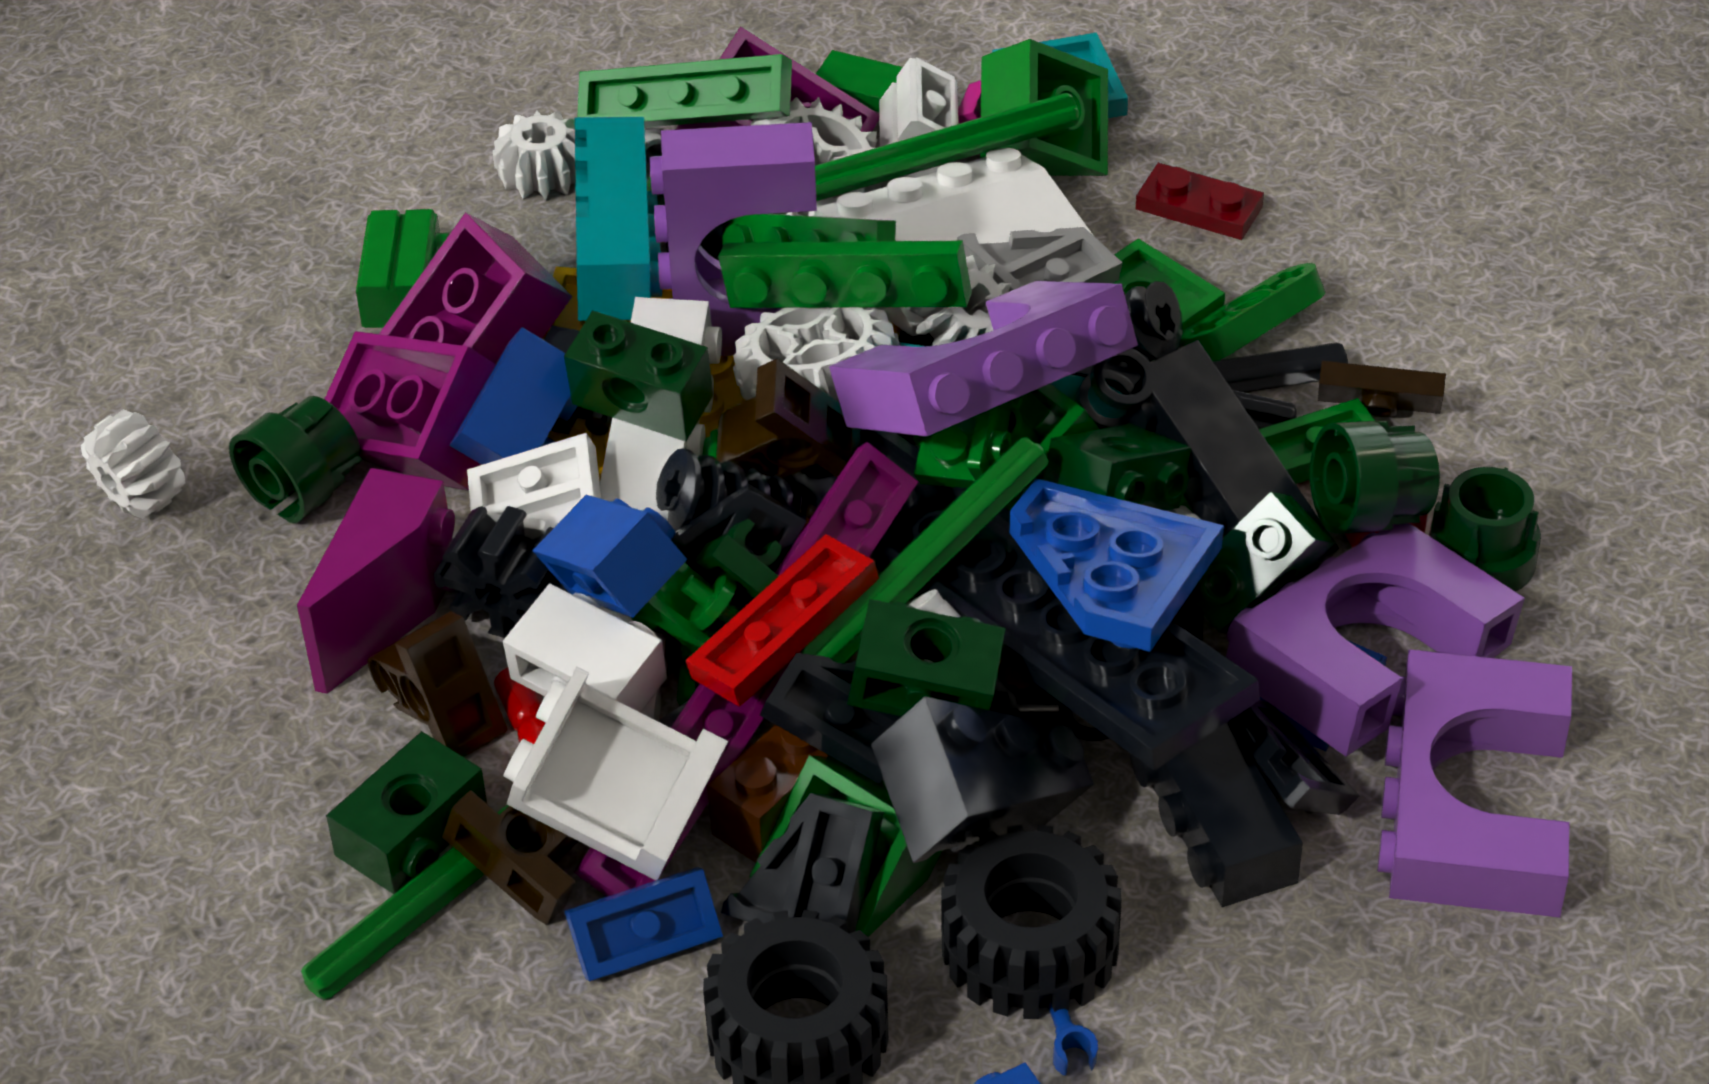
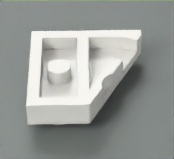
(539, 481)

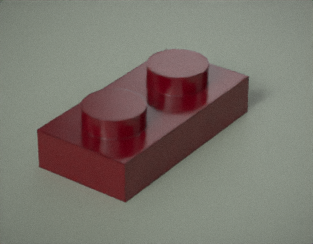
(1199, 201)

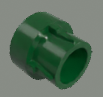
(295, 451)
(1372, 476)
(1490, 523)

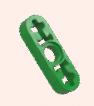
(1256, 311)

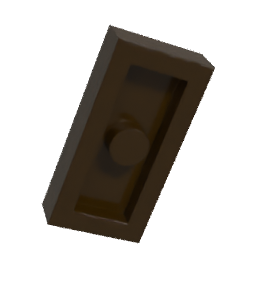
(1382, 388)

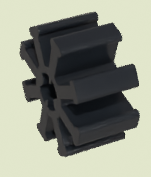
(494, 568)

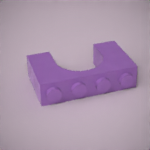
(716, 178)
(1035, 340)
(1385, 580)
(1438, 843)

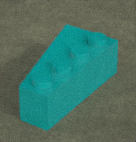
(613, 217)

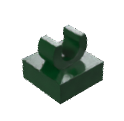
(731, 558)

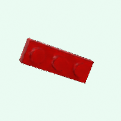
(782, 620)

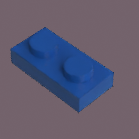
(643, 923)

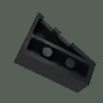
(975, 771)

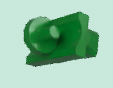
(690, 608)

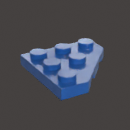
(1112, 560)

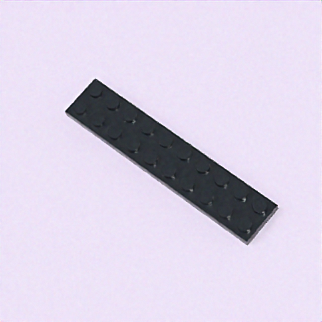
(1138, 698)

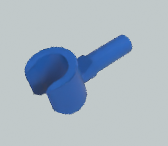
(1071, 1036)

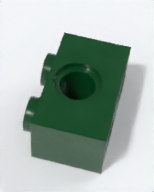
(639, 375)
(1122, 465)
(1258, 558)
(890, 668)
(399, 814)

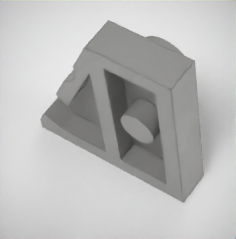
(1046, 256)

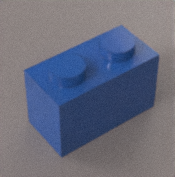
(517, 402)
(611, 553)

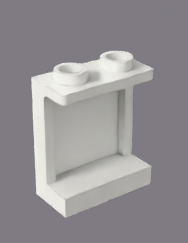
(611, 775)

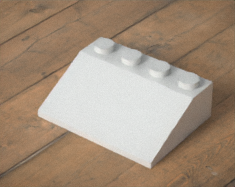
(975, 197)

